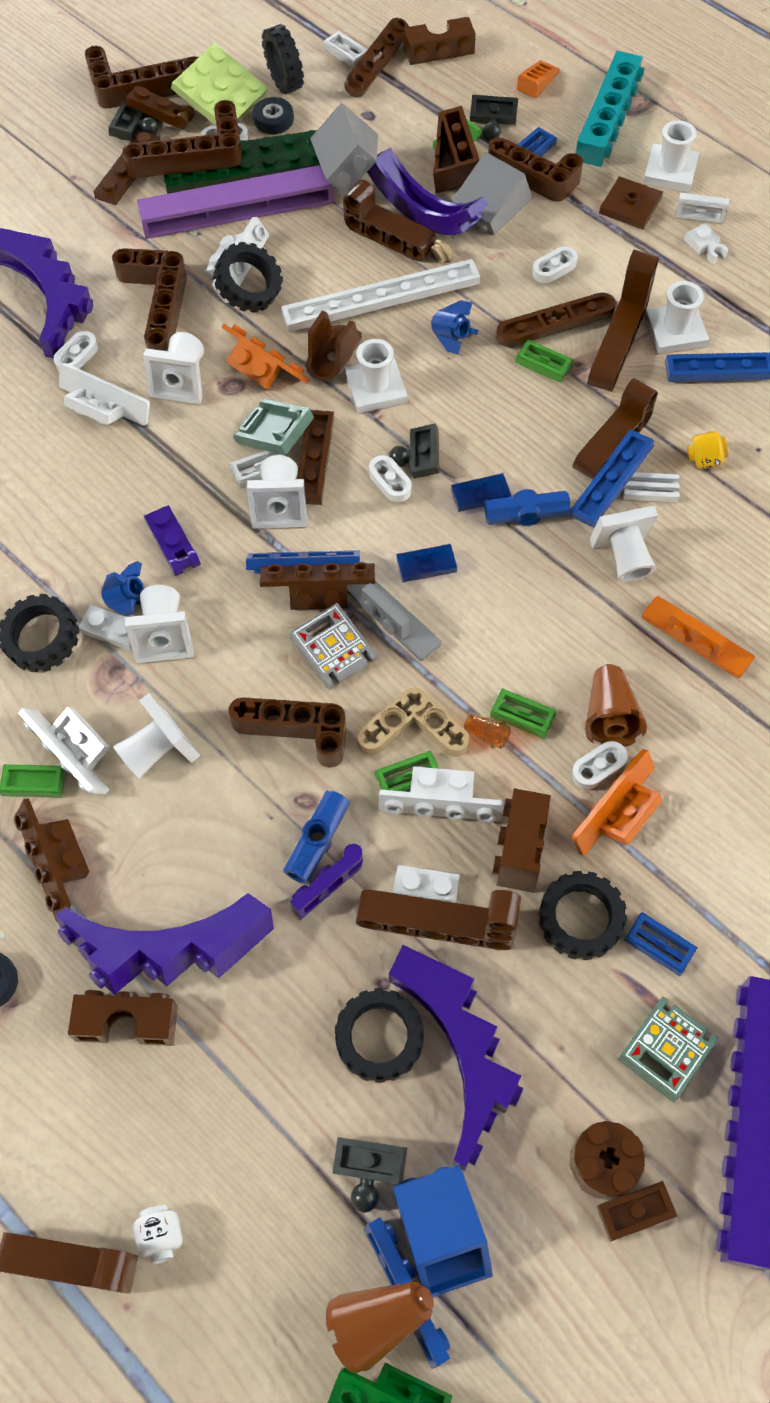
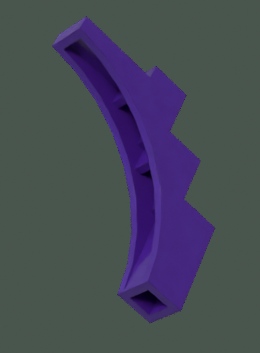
(65, 300)
(165, 954)
(485, 1083)

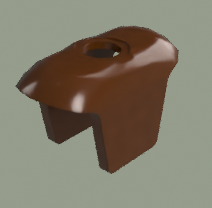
(326, 339)

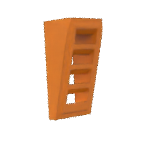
(536, 78)

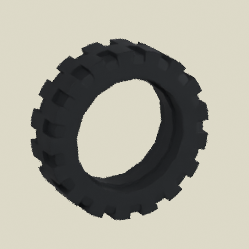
(282, 58)
(259, 259)
(24, 612)
(604, 892)
(377, 1000)

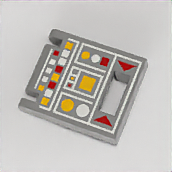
(335, 649)

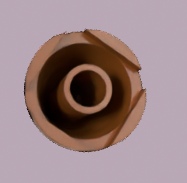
(613, 709)
(376, 1321)

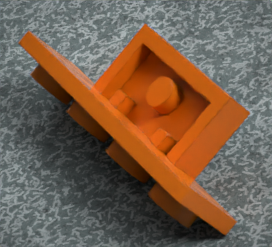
(256, 362)
(698, 637)
(622, 808)

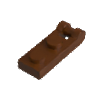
(160, 107)

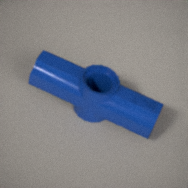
(527, 507)
(308, 852)

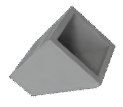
(345, 148)
(502, 188)

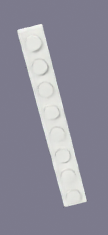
(382, 294)

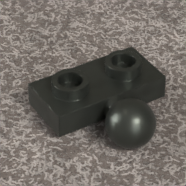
(493, 111)
(128, 121)
(422, 452)
(369, 1163)

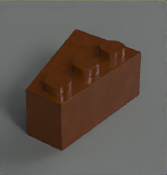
(454, 150)
(522, 840)

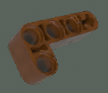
(542, 175)
(385, 226)
(633, 413)
(287, 723)
(67, 1262)

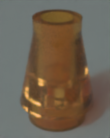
(490, 731)

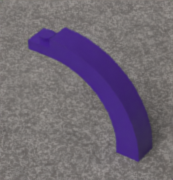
(417, 202)

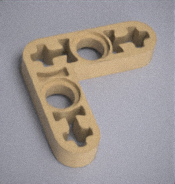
(417, 715)

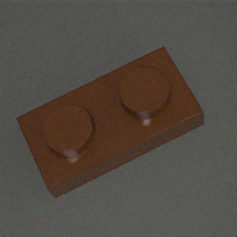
(636, 1211)

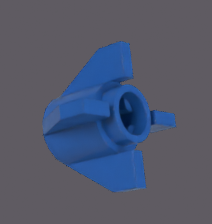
(451, 325)
(123, 590)

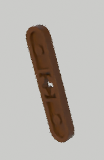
(366, 69)
(540, 323)

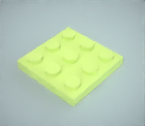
(217, 78)

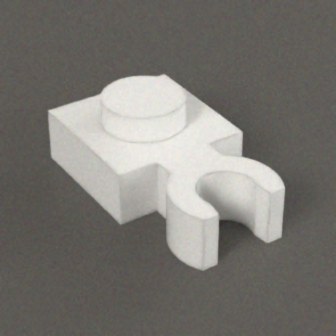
(705, 240)

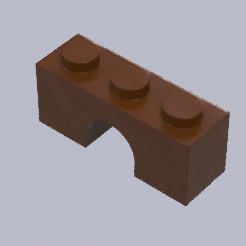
(426, 46)
(95, 1014)

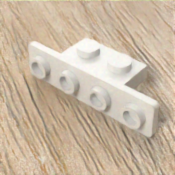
(254, 233)
(100, 398)
(73, 743)
(442, 795)

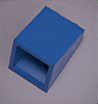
(443, 1230)

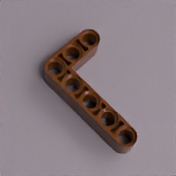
(114, 87)
(189, 153)
(169, 276)
(625, 321)
(443, 920)

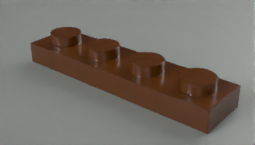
(117, 180)
(315, 455)

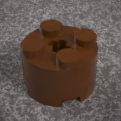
(625, 1151)

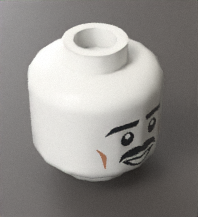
(157, 1234)

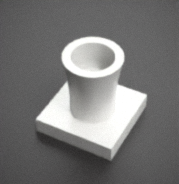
(673, 162)
(679, 323)
(176, 372)
(376, 379)
(278, 497)
(626, 535)
(161, 630)
(154, 740)

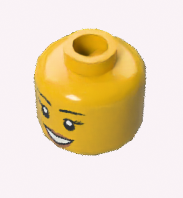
(708, 450)

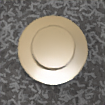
(441, 251)

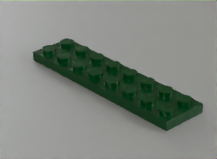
(259, 158)

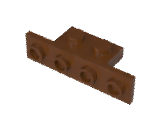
(317, 584)
(54, 855)

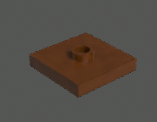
(631, 202)

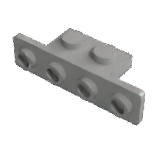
(395, 619)

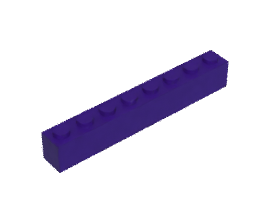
(747, 1168)

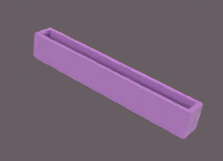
(234, 201)

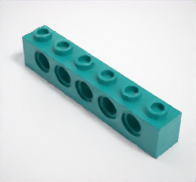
(609, 108)

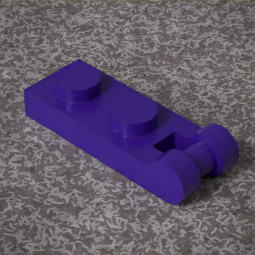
(171, 540)
(327, 881)

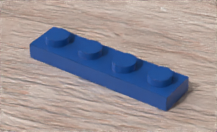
(718, 367)
(612, 478)
(256, 560)
(398, 1271)

